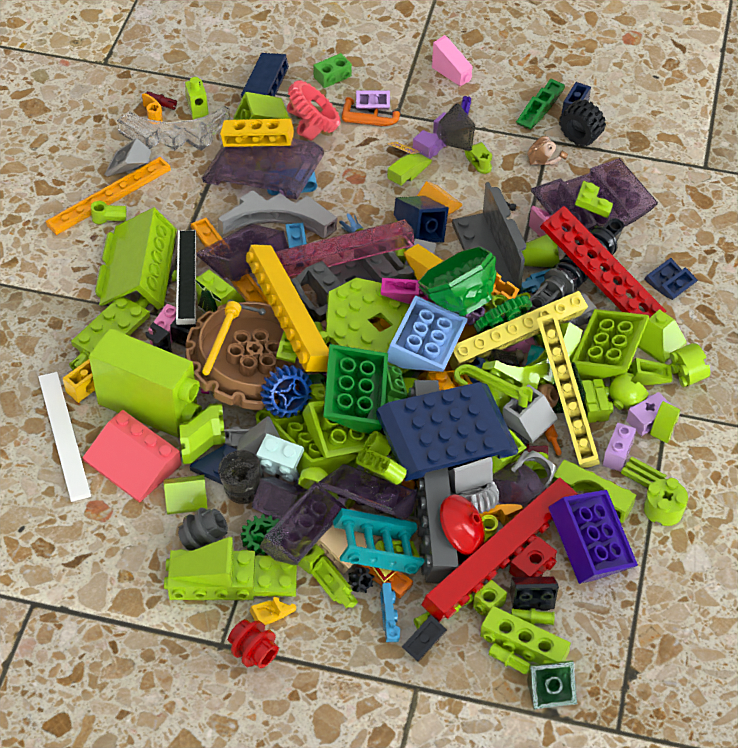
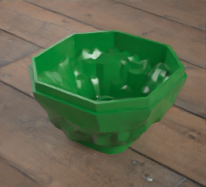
(461, 281)

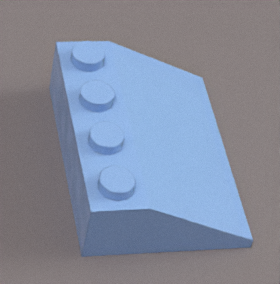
(425, 337)

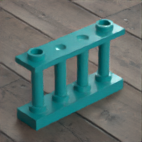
(382, 526)

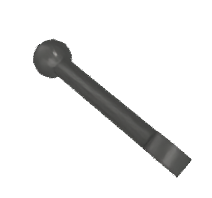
(261, 311)

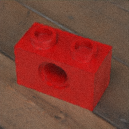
(538, 552)

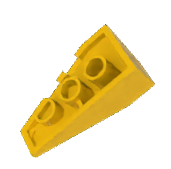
(421, 260)

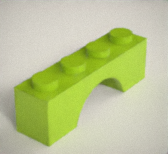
(584, 480)

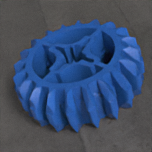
(283, 381)

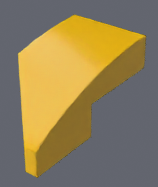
(271, 611)

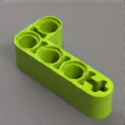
(375, 460)

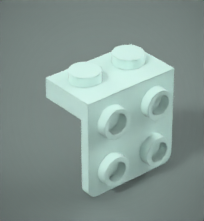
(280, 457)

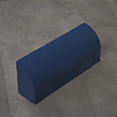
(267, 74)

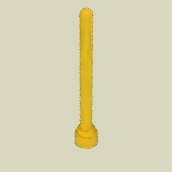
(232, 311)

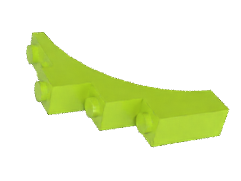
(538, 371)

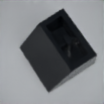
(534, 593)

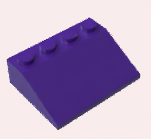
(592, 535)

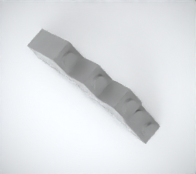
(278, 209)

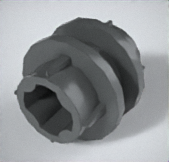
(202, 528)

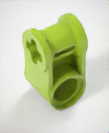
(480, 158)

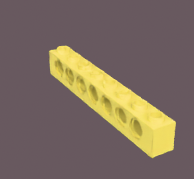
(515, 330)
(568, 391)

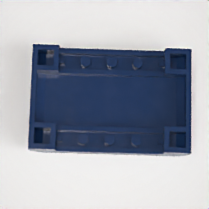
(445, 429)

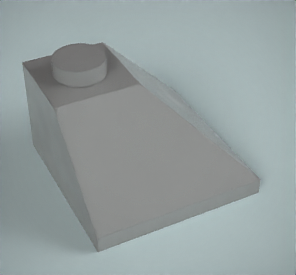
(129, 158)

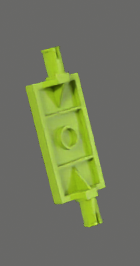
(121, 316)

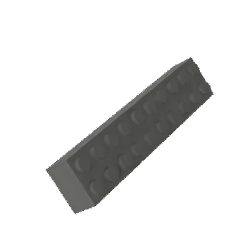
(432, 489)

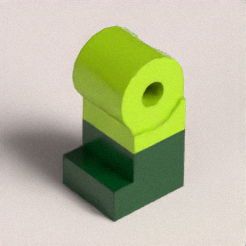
(317, 388)

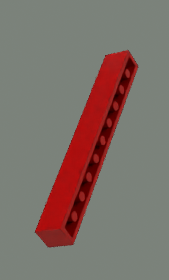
(494, 554)

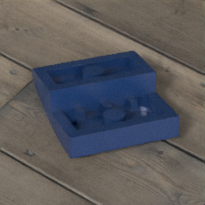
(670, 279)

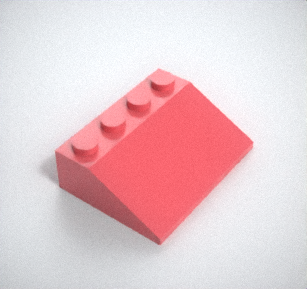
(132, 456)

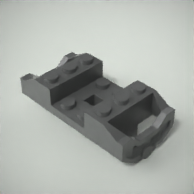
(324, 278)

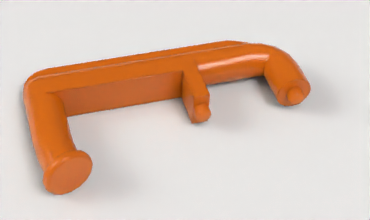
(363, 118)

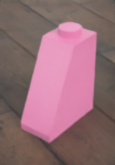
(450, 61)

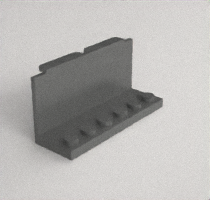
(495, 234)

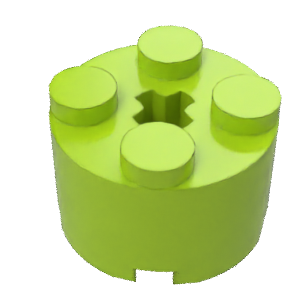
(689, 364)
(666, 501)

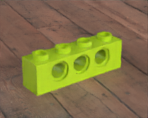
(518, 629)

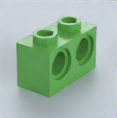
(332, 70)

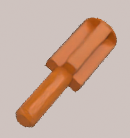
(551, 436)

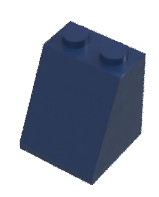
(424, 216)

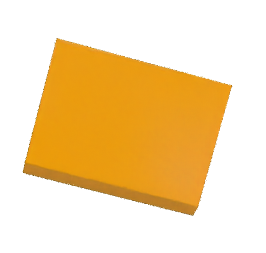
(440, 195)

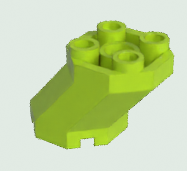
(202, 432)

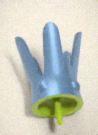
(354, 226)

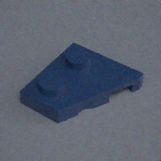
(210, 463)

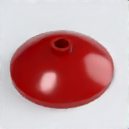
(462, 524)

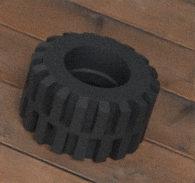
(582, 122)

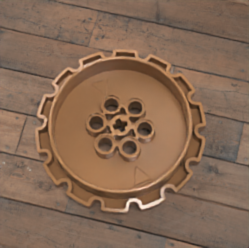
(243, 358)

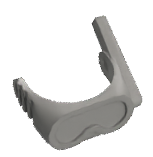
(536, 457)

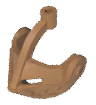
(542, 150)

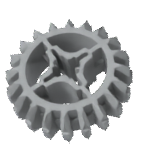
(482, 497)

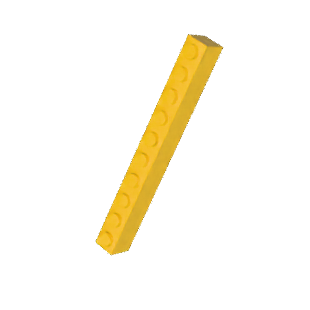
(288, 308)

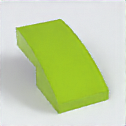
(285, 350)
(665, 421)

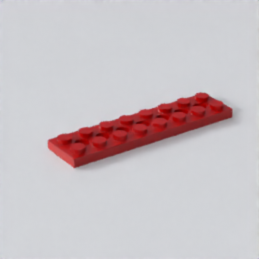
(603, 258)

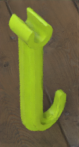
(522, 394)

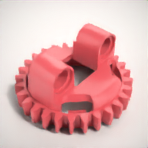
(312, 120)

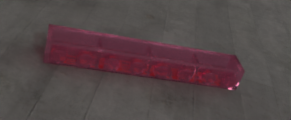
(348, 247)

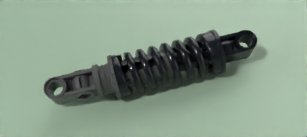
(566, 275)

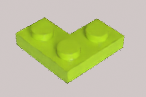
(588, 200)

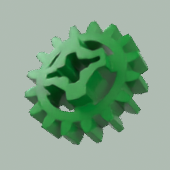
(255, 531)

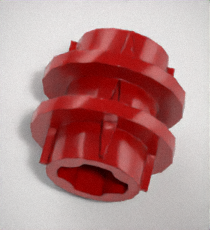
(253, 643)

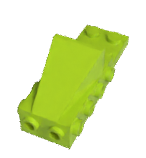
(226, 574)

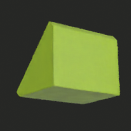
(185, 494)

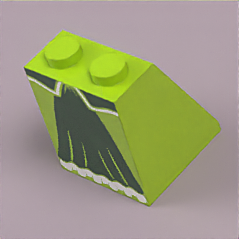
(214, 292)

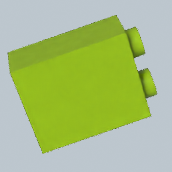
(144, 382)

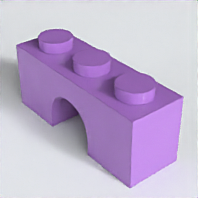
(429, 143)

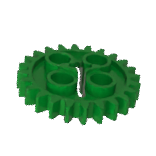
(511, 308)

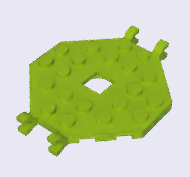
(349, 316)

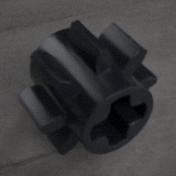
(360, 579)

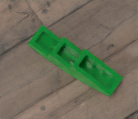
(540, 104)

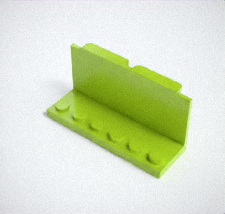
(137, 259)

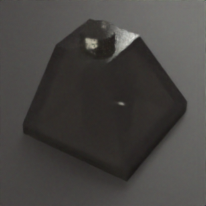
(456, 129)

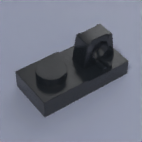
(424, 638)

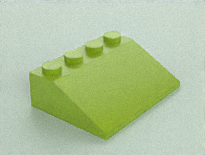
(609, 344)
(296, 432)
(330, 437)

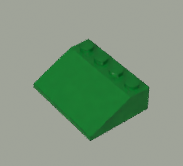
(355, 387)

